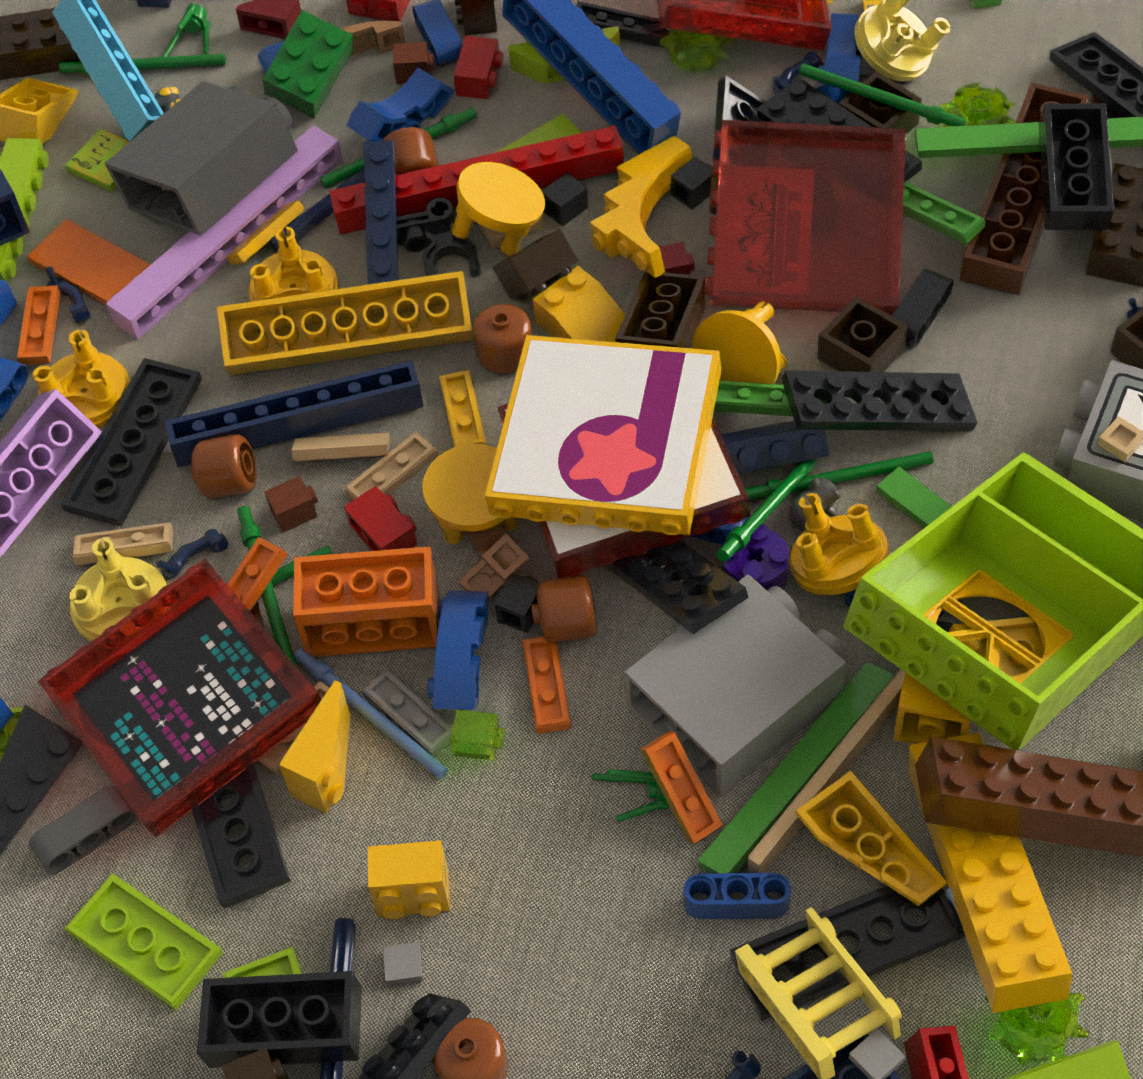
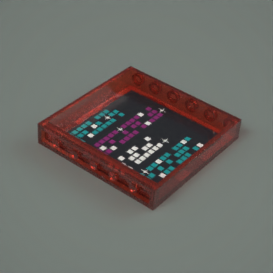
(181, 696)

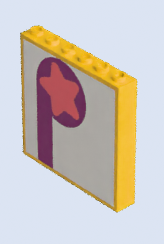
(605, 435)

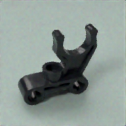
(433, 233)

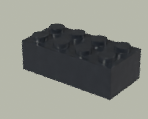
(1075, 167)
(289, 1014)

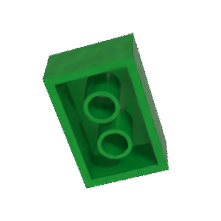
(308, 64)

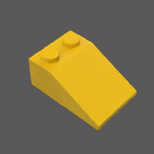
(33, 109)
(578, 309)
(318, 757)

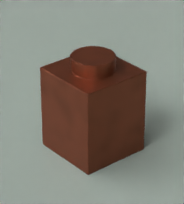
(409, 57)
(292, 503)

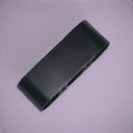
(923, 304)

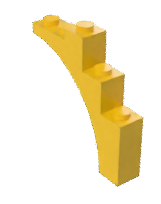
(629, 204)

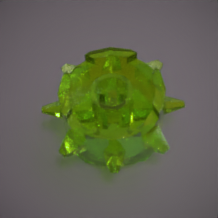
(694, 49)
(980, 105)
(1039, 1038)

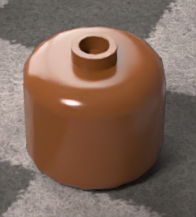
(412, 149)
(500, 337)
(224, 467)
(565, 609)
(471, 1052)

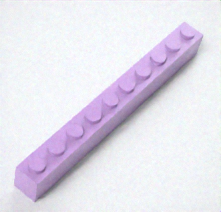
(198, 257)

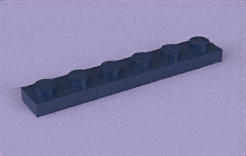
(381, 212)

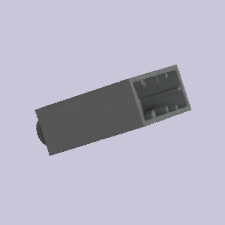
(203, 156)

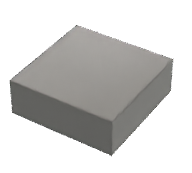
(403, 963)
(877, 1056)

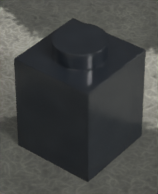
(692, 183)
(565, 199)
(516, 601)

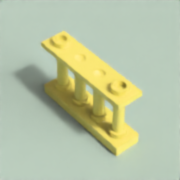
(799, 1024)

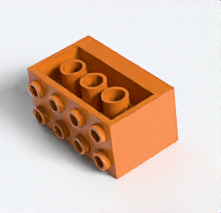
(366, 601)

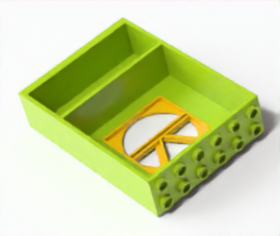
(1019, 541)

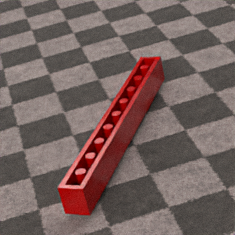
(544, 162)

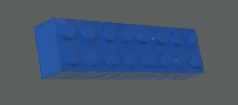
(596, 70)

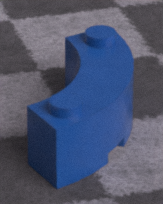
(842, 48)
(408, 107)
(460, 633)

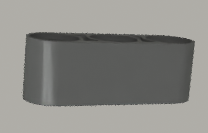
(82, 830)

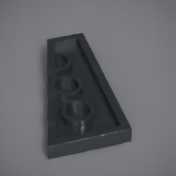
(30, 768)

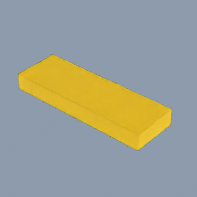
(265, 233)
(462, 408)

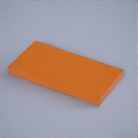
(87, 261)

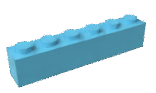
(108, 65)

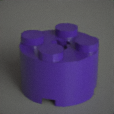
(762, 558)

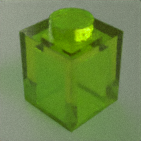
(476, 735)

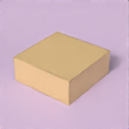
(1121, 439)

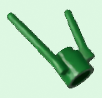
(193, 21)
(652, 789)

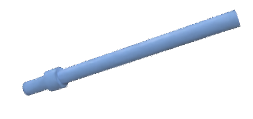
(323, 672)

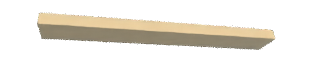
(828, 773)

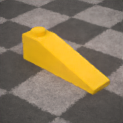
(862, 832)

